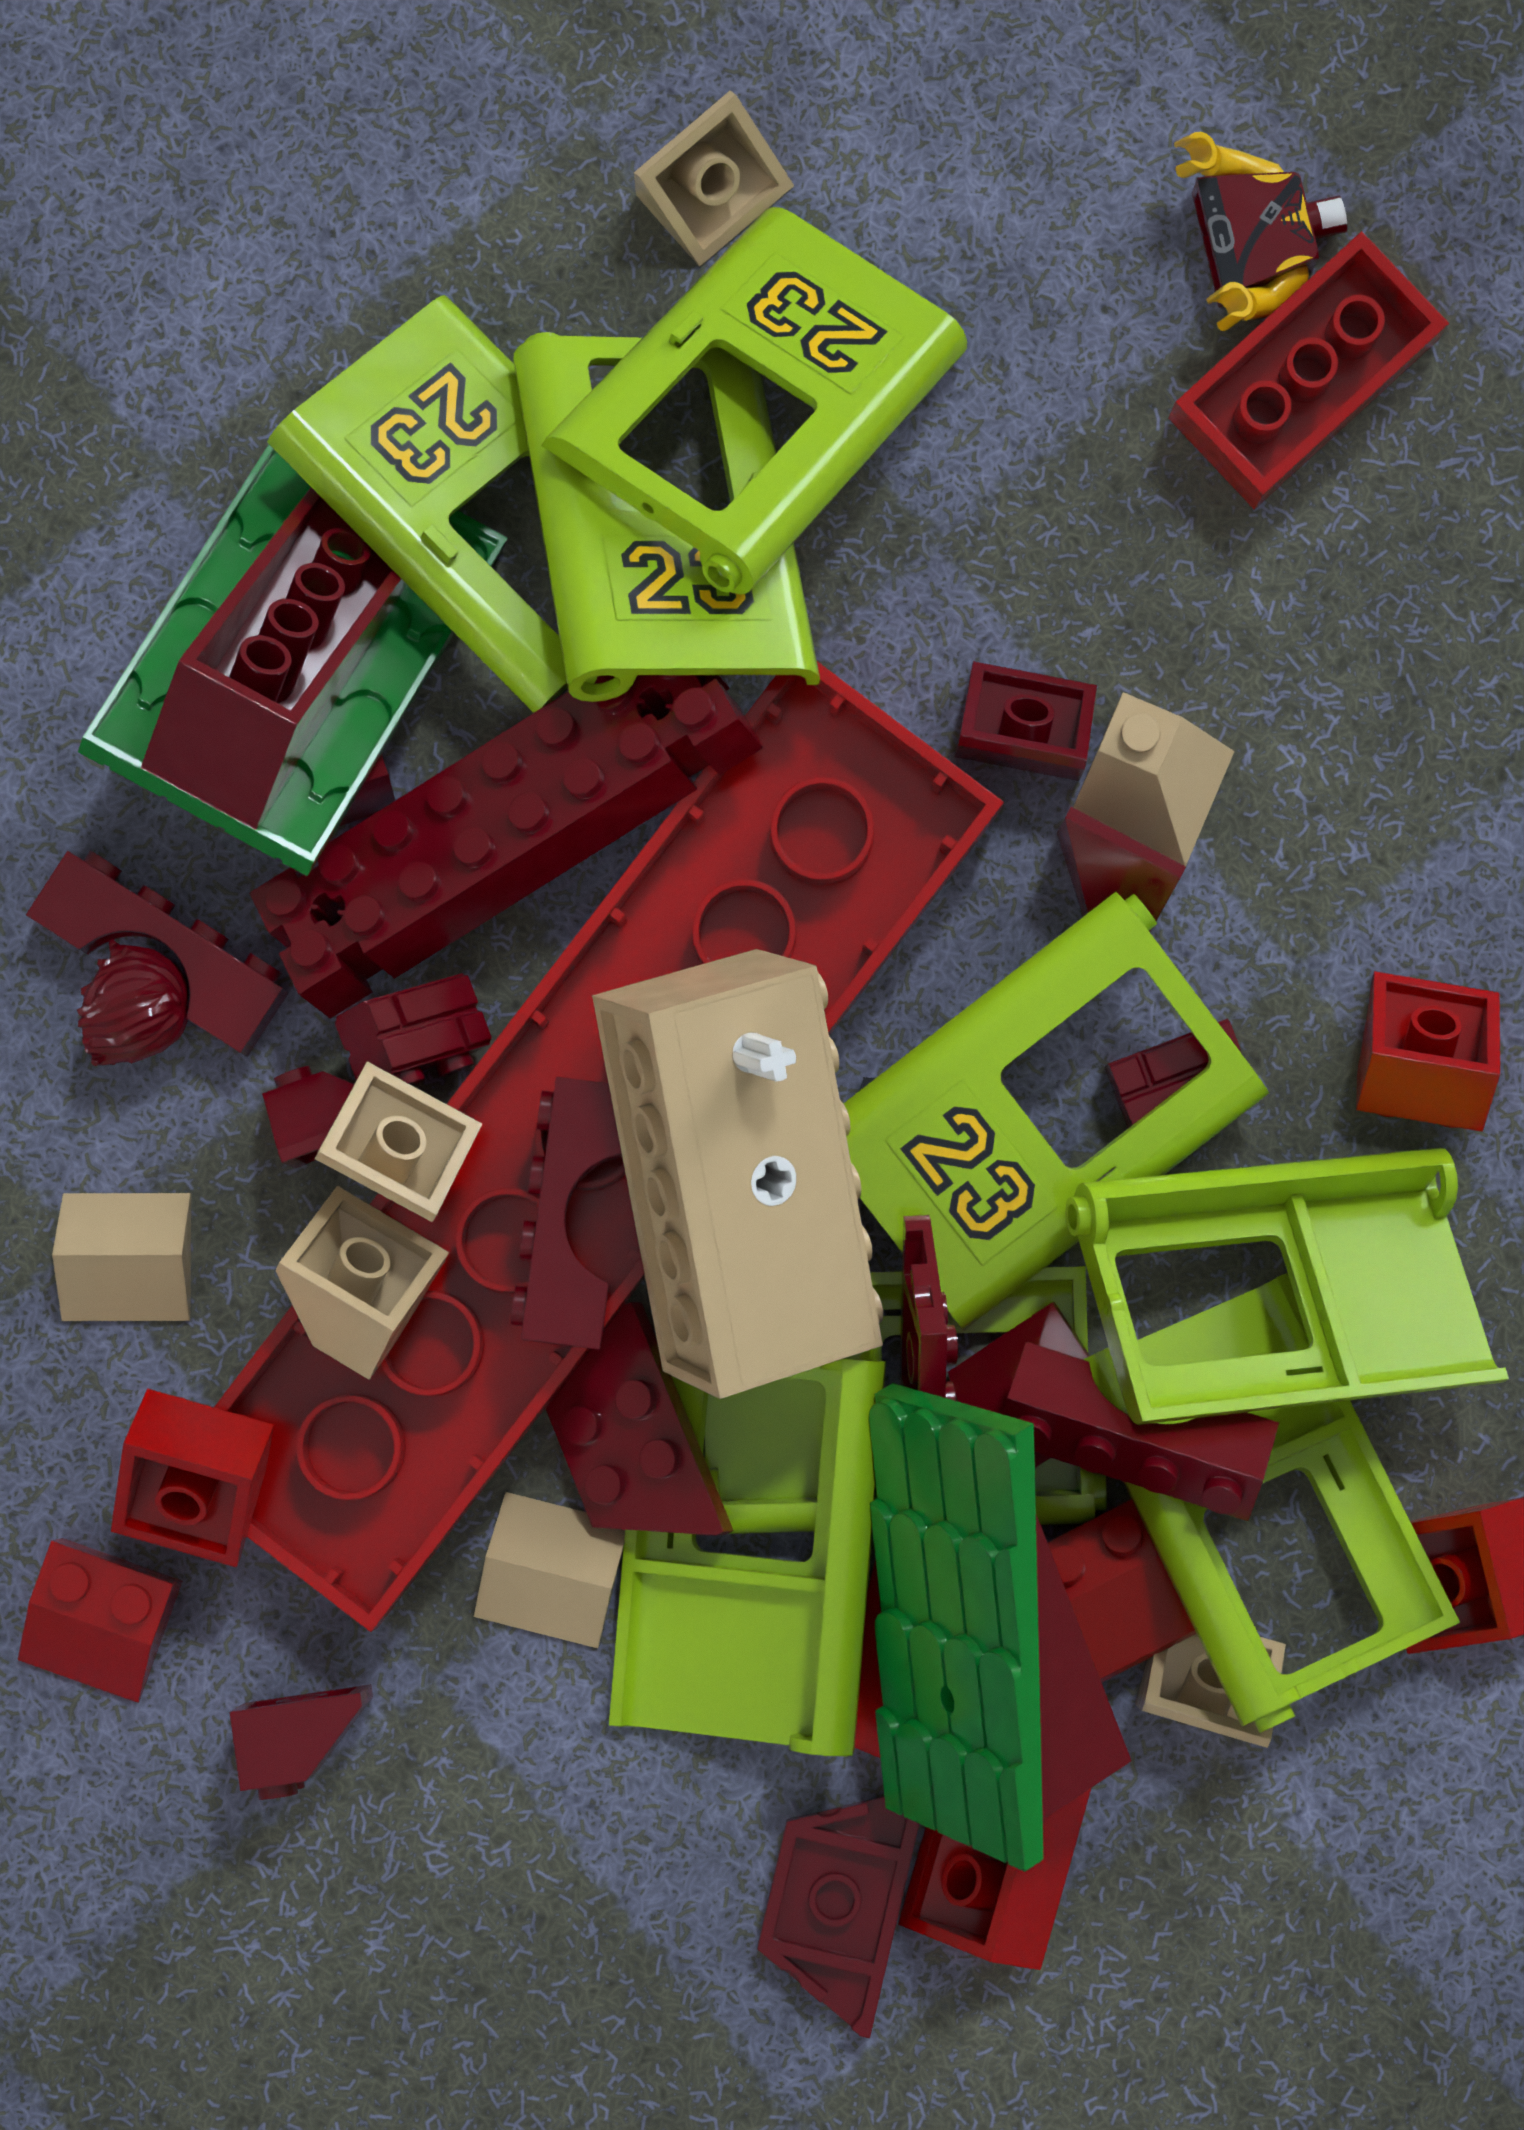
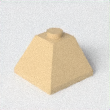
(1154, 777)
(357, 1280)

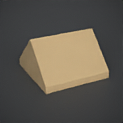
(712, 179)
(398, 1141)
(124, 1257)
(549, 1571)
(1186, 1689)

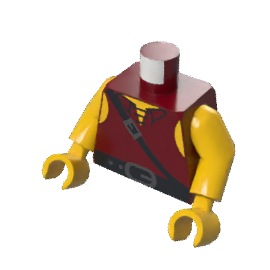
(1254, 227)

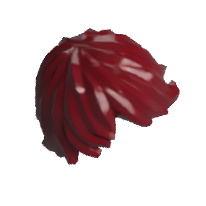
(132, 1006)

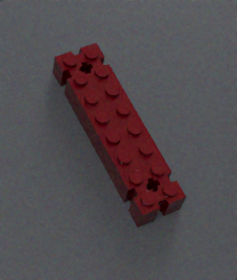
(496, 830)

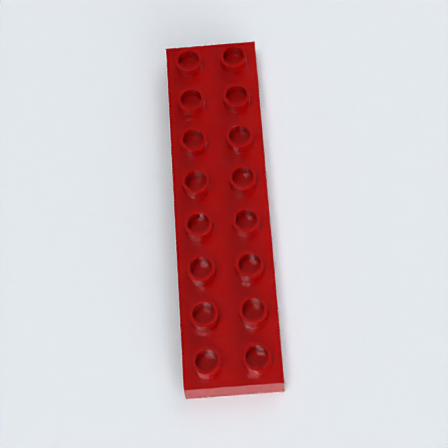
(798, 852)

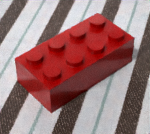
(1308, 370)

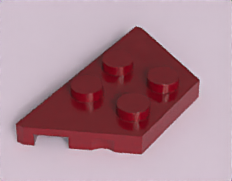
(926, 1337)
(633, 1438)
(839, 1904)

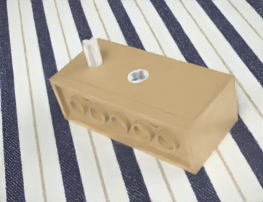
(740, 1170)

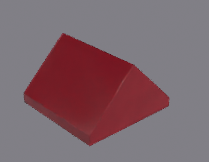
(1026, 721)

